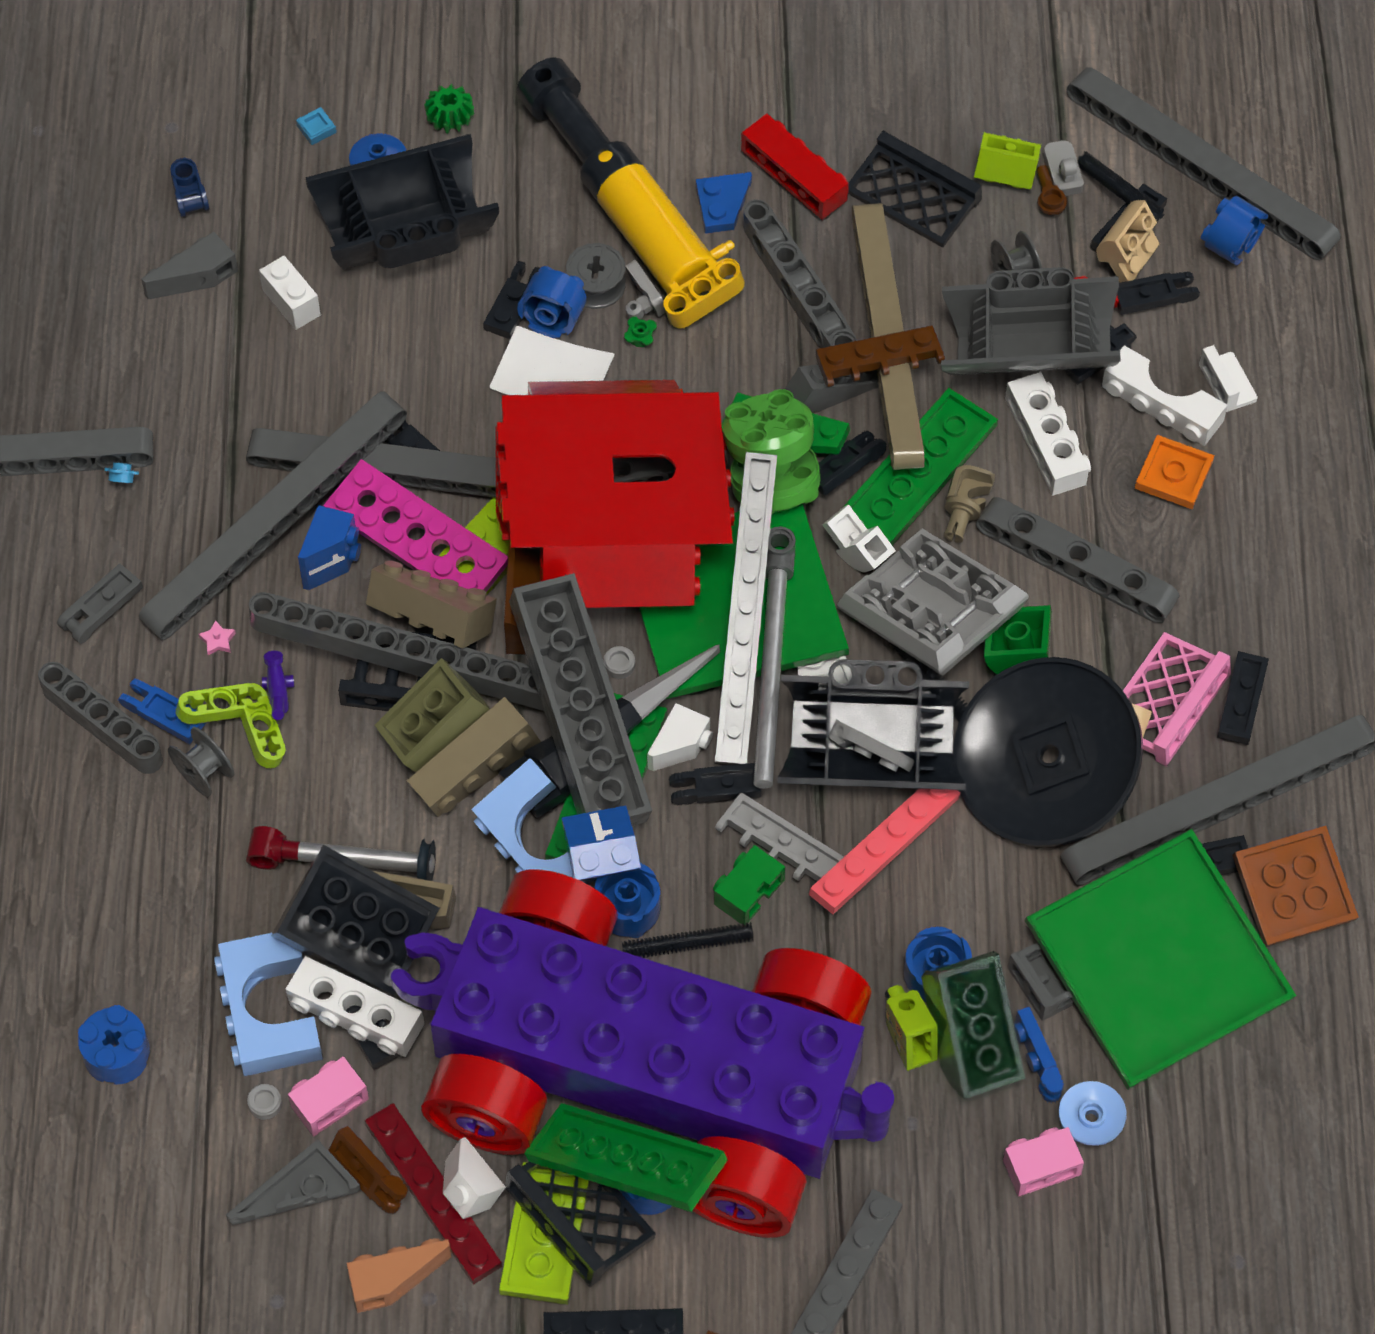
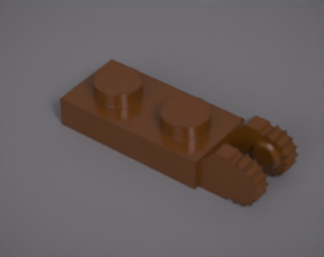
(368, 1170)

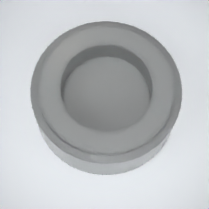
(619, 662)
(264, 1101)

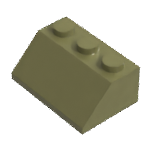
(431, 715)

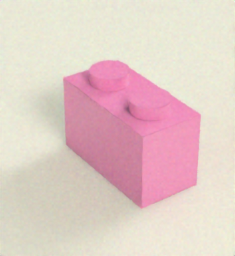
(328, 1095)
(1042, 1160)

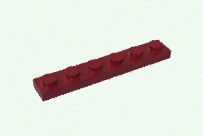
(426, 1186)

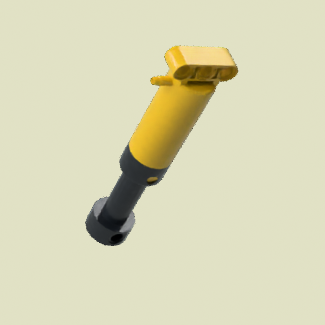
(634, 200)

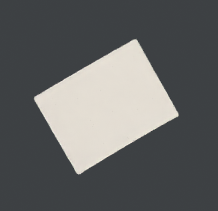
(543, 358)

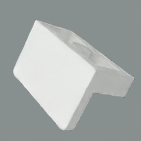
(1226, 378)

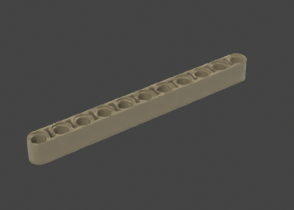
(885, 318)

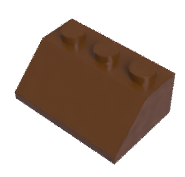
(522, 571)

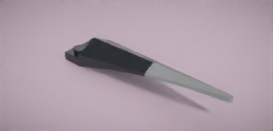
(633, 709)

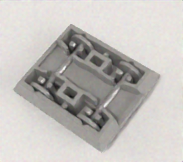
(927, 604)

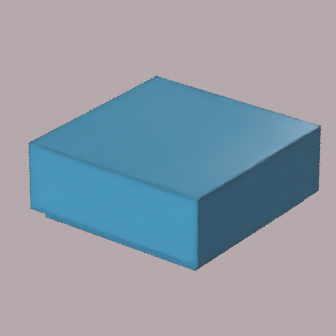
(316, 126)

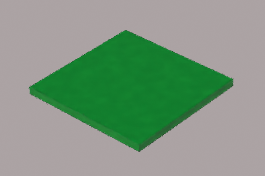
(810, 618)
(1160, 958)

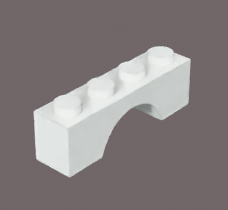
(1193, 415)

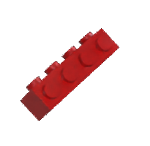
(795, 166)

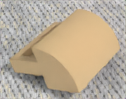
(1129, 241)

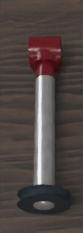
(270, 847)

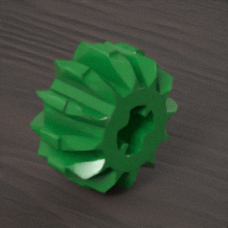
(449, 108)

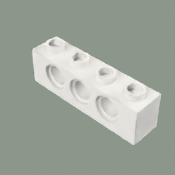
(1058, 473)
(375, 1005)

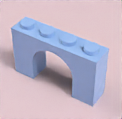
(504, 813)
(262, 1045)

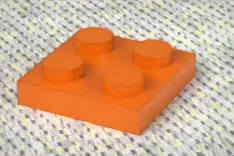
(1174, 472)

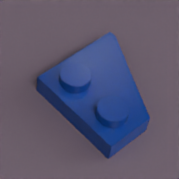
(722, 200)

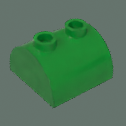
(1019, 638)

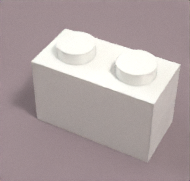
(289, 292)

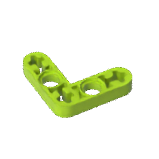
(246, 711)

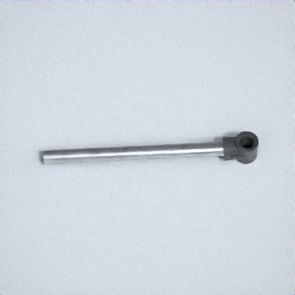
(778, 570)

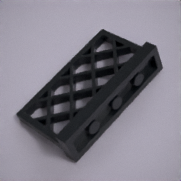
(931, 172)
(562, 1232)

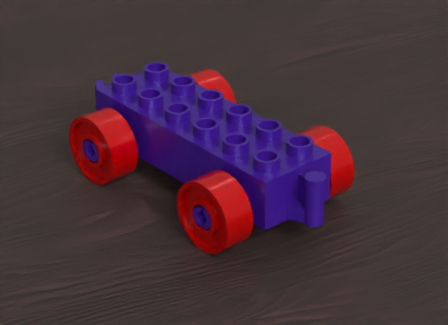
(556, 1011)

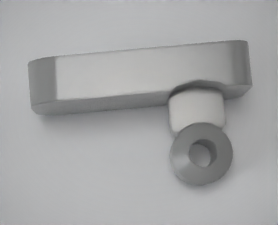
(1063, 167)
(650, 296)

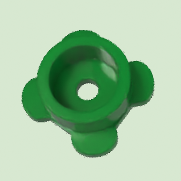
(640, 339)

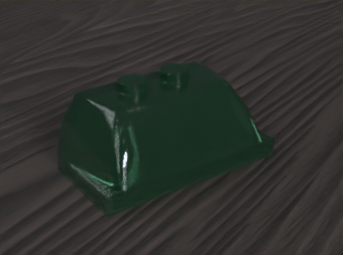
(974, 1024)

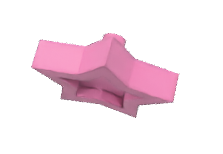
(217, 638)

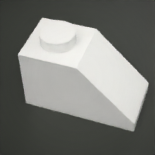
(679, 738)
(470, 1181)

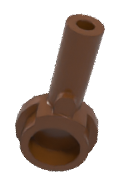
(1052, 199)

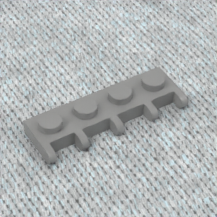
(779, 838)

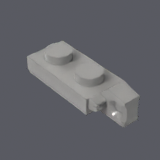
(866, 745)

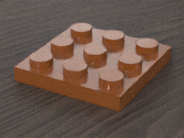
(1295, 886)

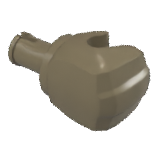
(966, 484)

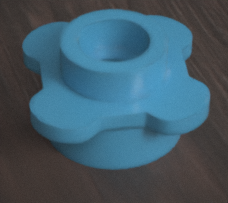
(121, 472)

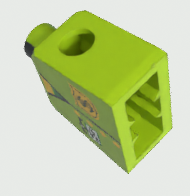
(911, 1027)

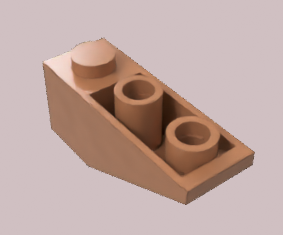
(387, 1277)

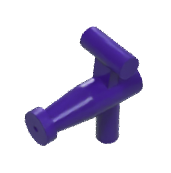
(277, 684)

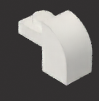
(858, 546)

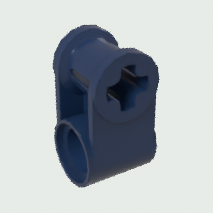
(188, 191)

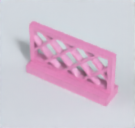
(1191, 704)

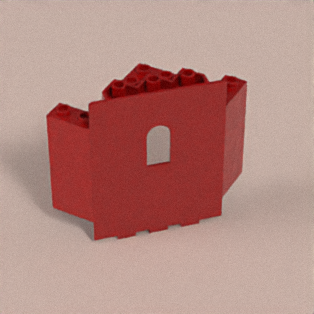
(619, 538)

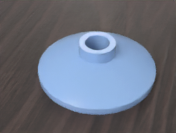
(1094, 1099)

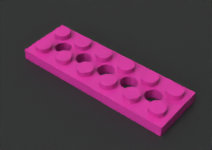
(416, 514)

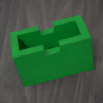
(752, 877)

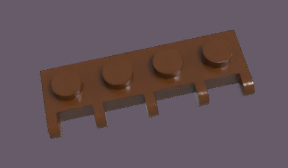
(878, 353)

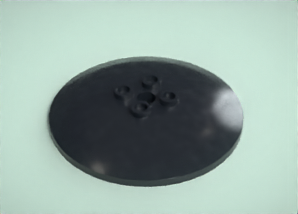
(1022, 716)

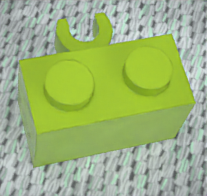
(1007, 161)

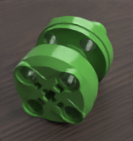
(778, 427)

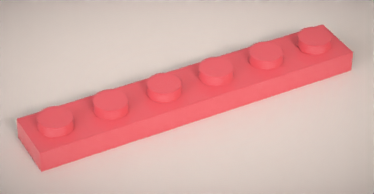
(881, 847)

